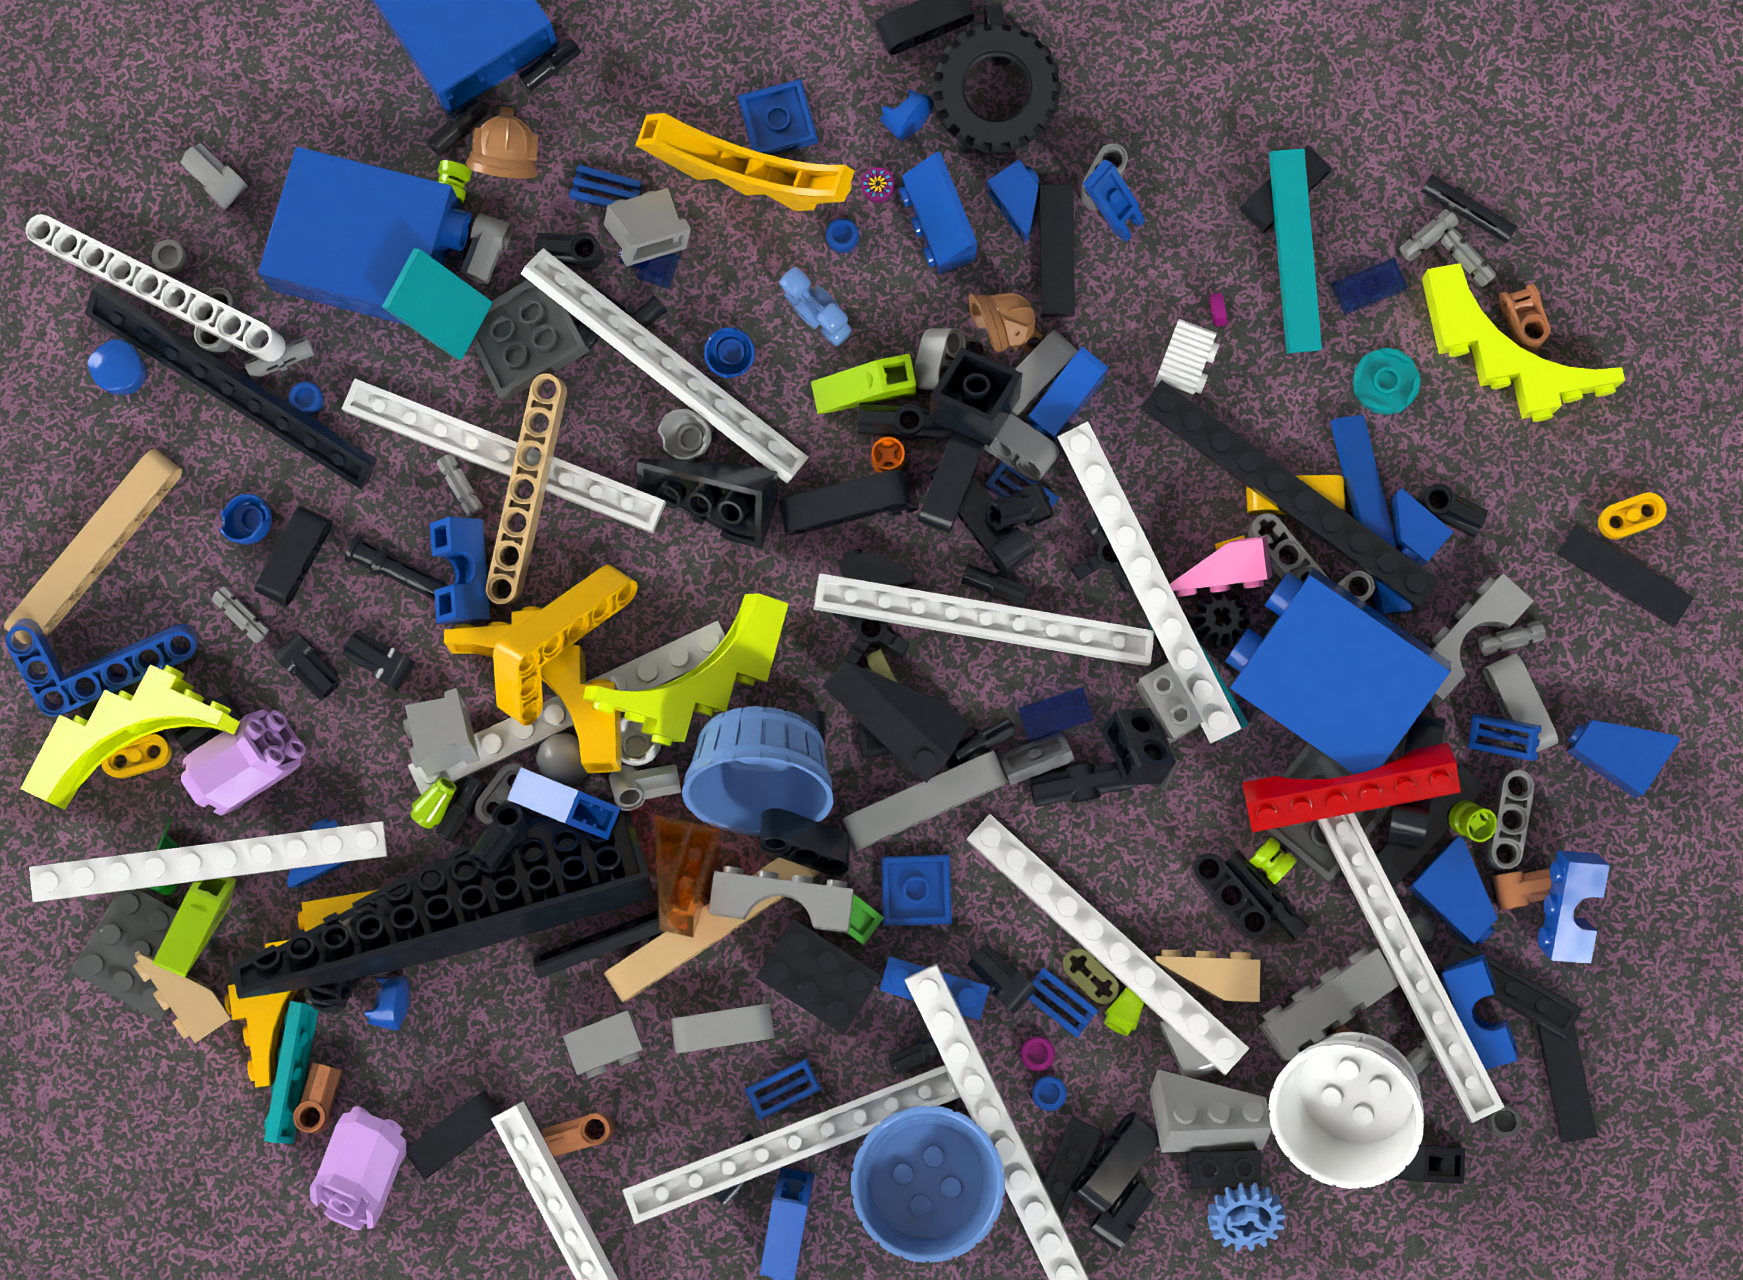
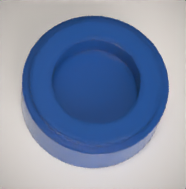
(842, 235)
(306, 398)
(1049, 1093)

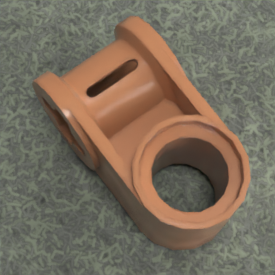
(1522, 311)

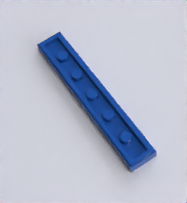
(1366, 495)

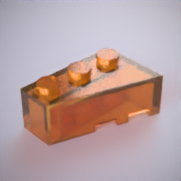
(684, 870)

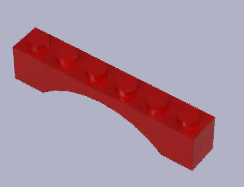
(1413, 777)

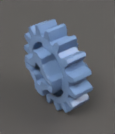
(1246, 1216)

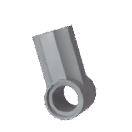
(218, 181)
(488, 239)
(634, 786)

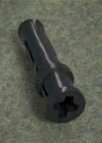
(382, 562)

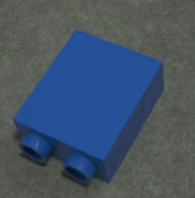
(468, 43)
(351, 229)
(1337, 672)

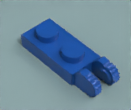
(1113, 199)

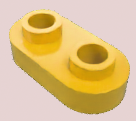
(1630, 515)
(138, 757)

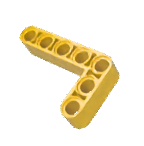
(548, 633)

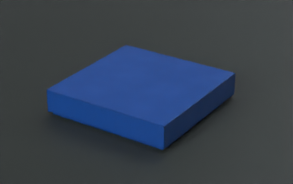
(778, 118)
(916, 890)

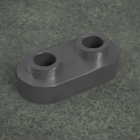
(496, 791)

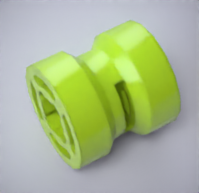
(454, 175)
(1472, 821)
(1279, 865)

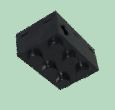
(818, 976)

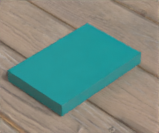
(437, 304)

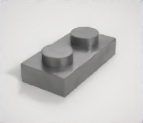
(1036, 758)

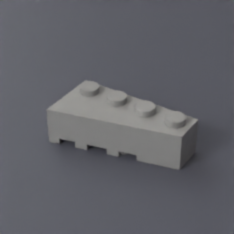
(1329, 1003)

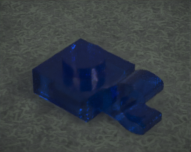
(657, 270)

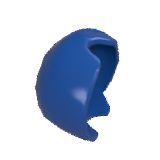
(729, 352)
(246, 519)

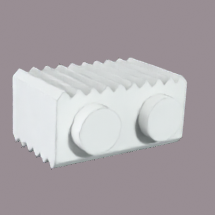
(1186, 358)

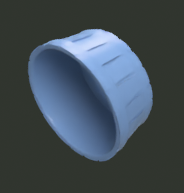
(757, 763)
(927, 1184)

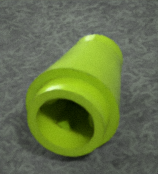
(433, 803)
(1124, 1012)

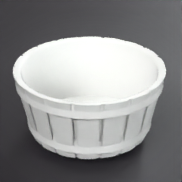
(1348, 1111)

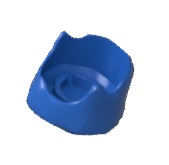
(908, 116)
(117, 367)
(390, 1003)

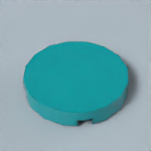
(1376, 381)

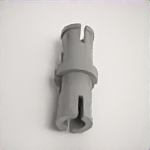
(293, 353)

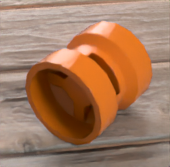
(887, 451)

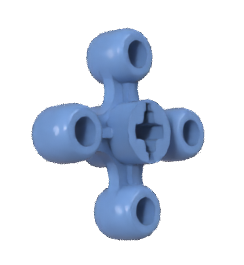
(815, 306)

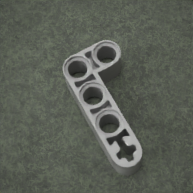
(1303, 561)

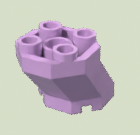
(242, 765)
(359, 1168)

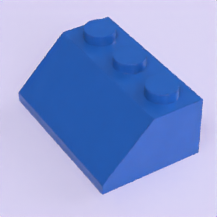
(938, 215)

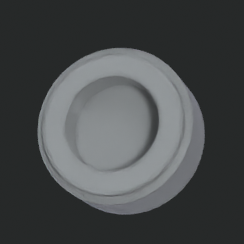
(169, 256)

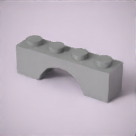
(1497, 607)
(737, 894)

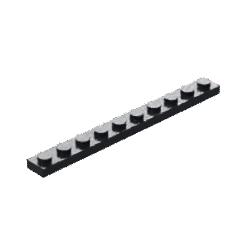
(230, 386)
(1289, 494)

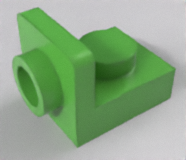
(863, 920)

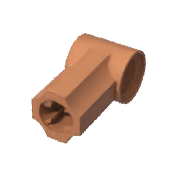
(1521, 888)
(318, 1094)
(576, 1135)

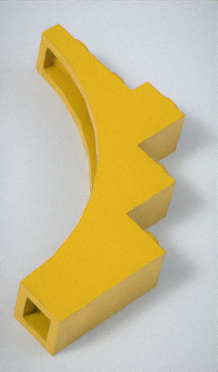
(745, 170)
(566, 676)
(267, 1012)

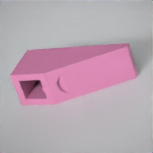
(1236, 562)

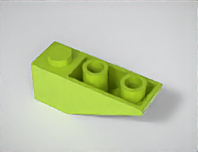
(865, 384)
(194, 924)

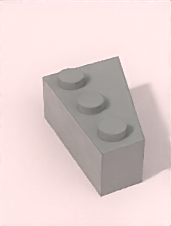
(1207, 1116)

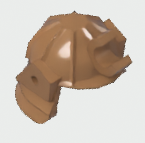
(504, 148)
(1007, 319)

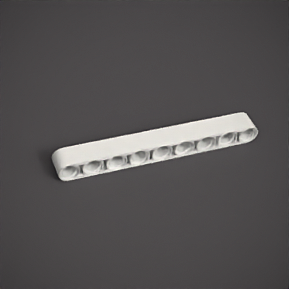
(167, 294)

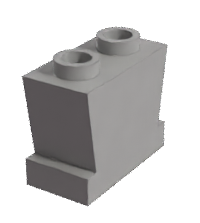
(646, 226)
(1168, 702)
(440, 733)

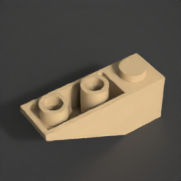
(1222, 978)
(191, 1000)

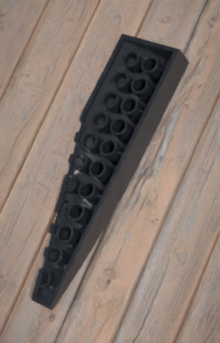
(457, 908)

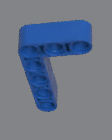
(97, 670)

